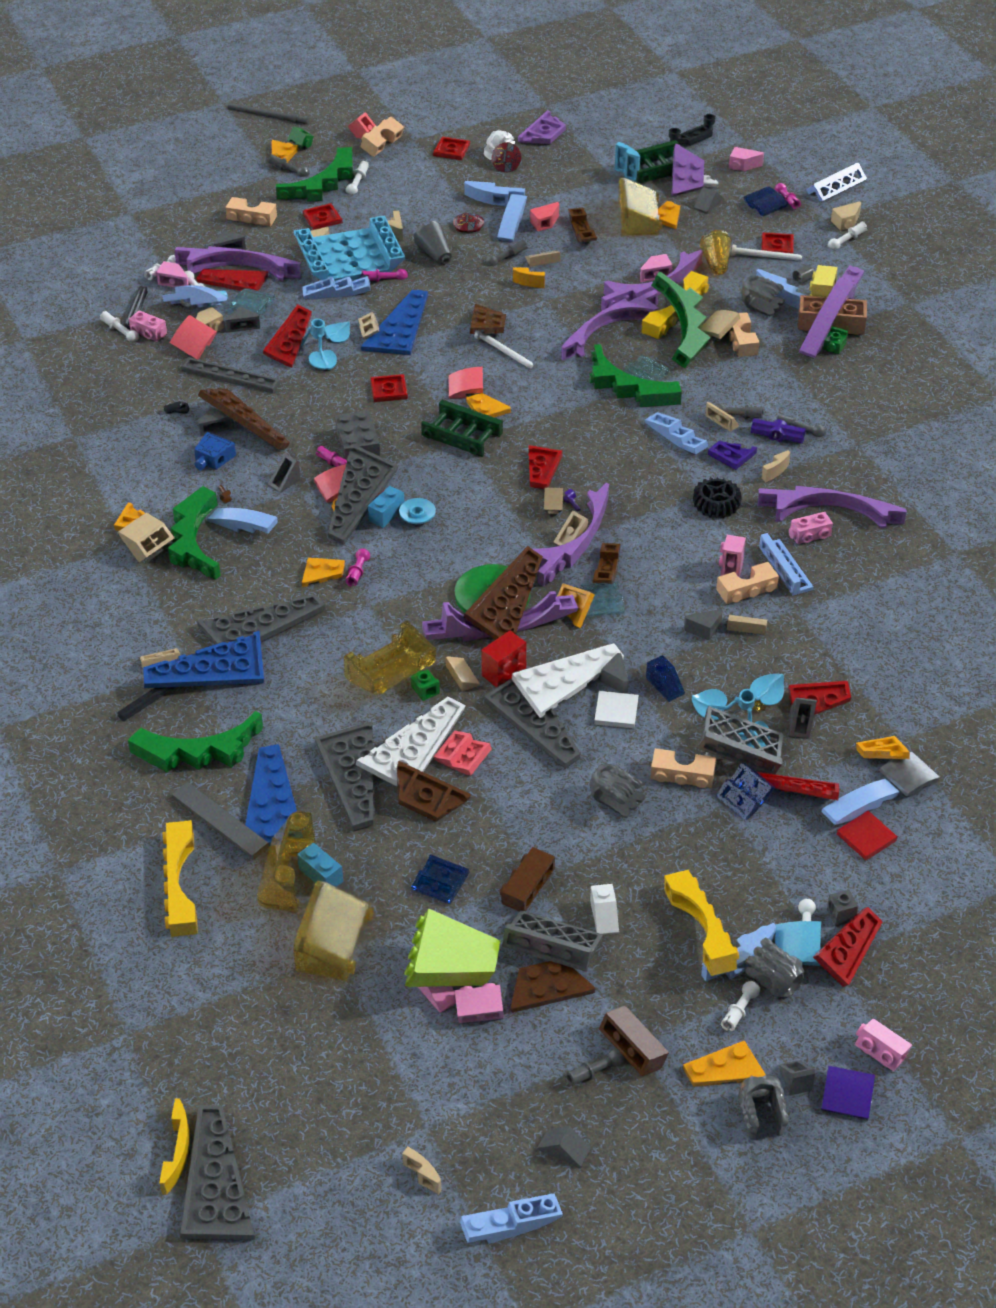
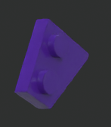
(731, 454)

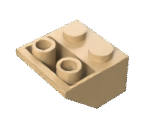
(145, 536)

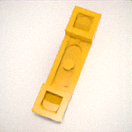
(172, 1170)

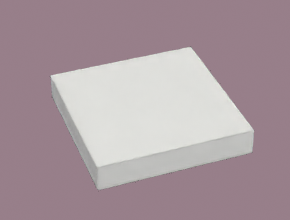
(616, 709)

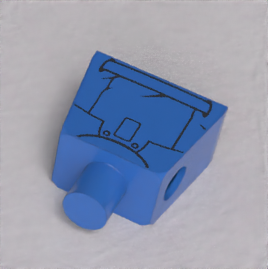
(213, 452)

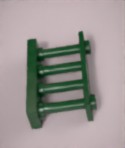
(654, 153)
(465, 416)

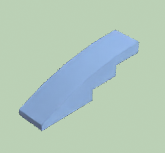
(512, 217)
(330, 288)
(789, 292)
(674, 431)
(243, 519)
(859, 801)

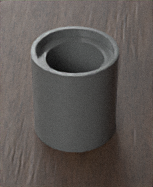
(803, 274)

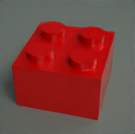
(503, 658)

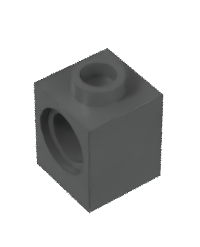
(842, 907)

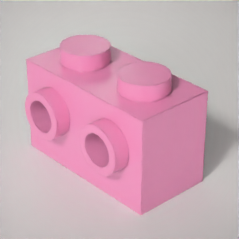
(732, 555)
(479, 1003)

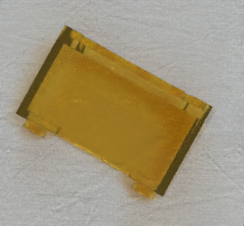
(638, 209)
(392, 663)
(278, 879)
(330, 932)

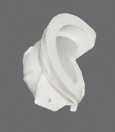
(495, 139)

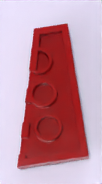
(233, 278)
(805, 786)
(848, 947)

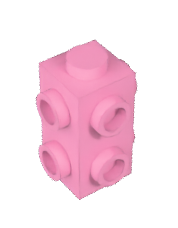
(148, 325)
(810, 528)
(882, 1044)

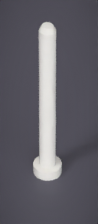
(769, 254)
(480, 335)

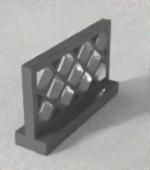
(737, 750)
(557, 948)

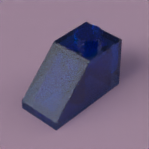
(664, 678)

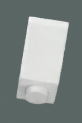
(604, 909)

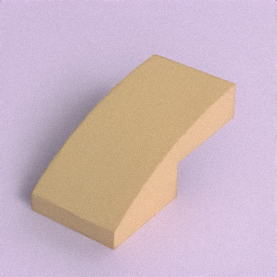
(368, 325)
(775, 468)
(426, 1173)

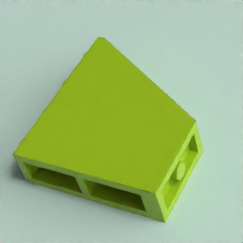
(450, 954)

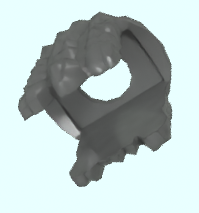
(760, 295)
(616, 789)
(775, 969)
(767, 1090)

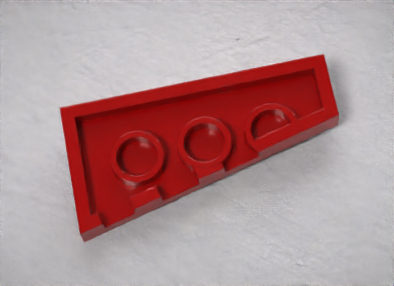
(288, 339)

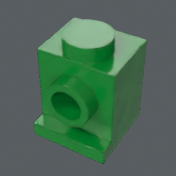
(300, 137)
(835, 340)
(422, 681)

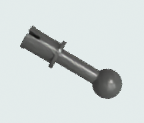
(281, 163)
(513, 250)
(747, 411)
(817, 430)
(587, 1070)

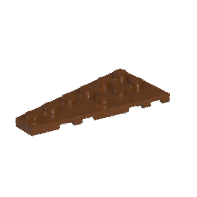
(237, 410)
(505, 600)

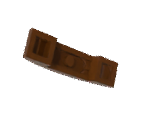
(580, 225)
(607, 564)

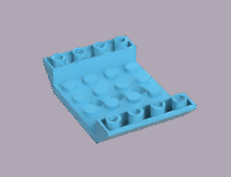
(368, 248)

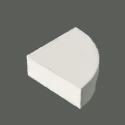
(708, 182)

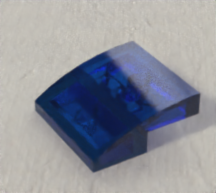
(766, 201)
(745, 791)
(440, 879)

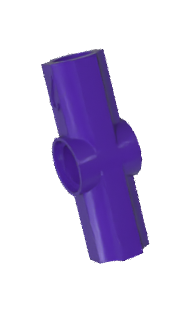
(778, 430)

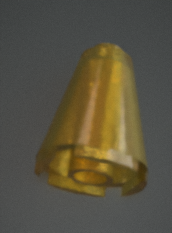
(716, 250)

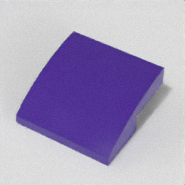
(848, 1092)

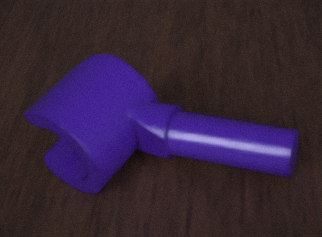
(569, 498)

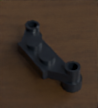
(696, 134)

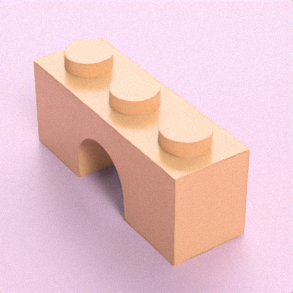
(375, 140)
(263, 214)
(743, 341)
(762, 580)
(698, 773)

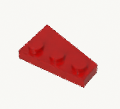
(542, 465)
(825, 693)

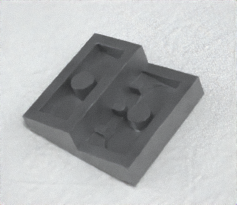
(909, 774)

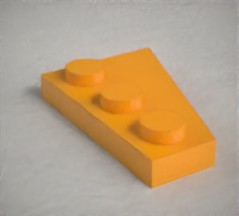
(726, 1065)

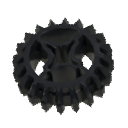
(717, 497)

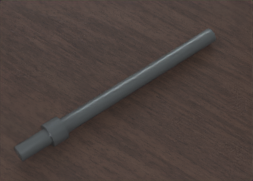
(292, 117)

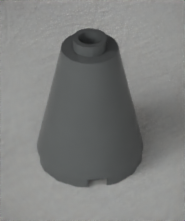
(433, 242)

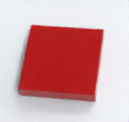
(451, 148)
(322, 216)
(778, 242)
(388, 388)
(867, 835)

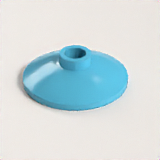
(417, 511)

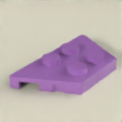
(543, 130)
(687, 171)

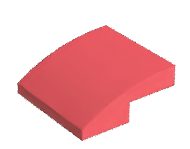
(193, 337)
(466, 382)
(330, 482)
(462, 752)

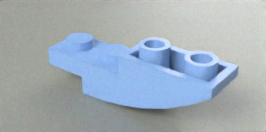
(489, 193)
(196, 295)
(745, 945)
(514, 1220)

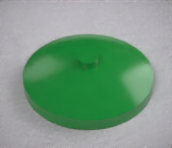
(475, 583)

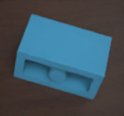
(385, 506)
(319, 865)

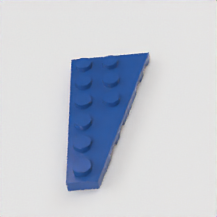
(400, 328)
(215, 665)
(270, 795)

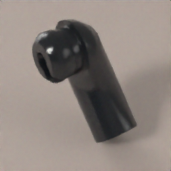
(180, 407)

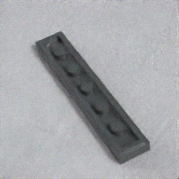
(230, 375)
(220, 820)

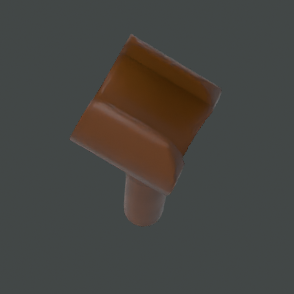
(225, 495)

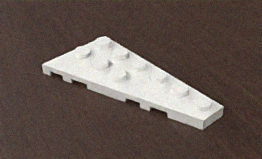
(561, 679)
(413, 743)

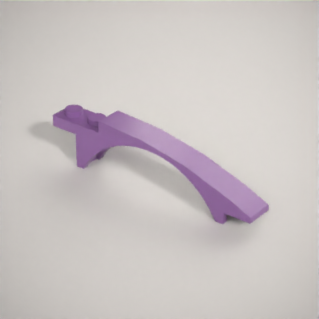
(199, 259)
(842, 290)
(616, 292)
(623, 310)
(802, 497)
(558, 557)
(455, 625)

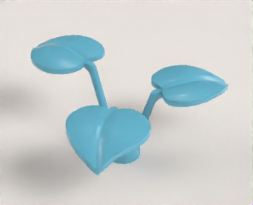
(335, 332)
(766, 688)

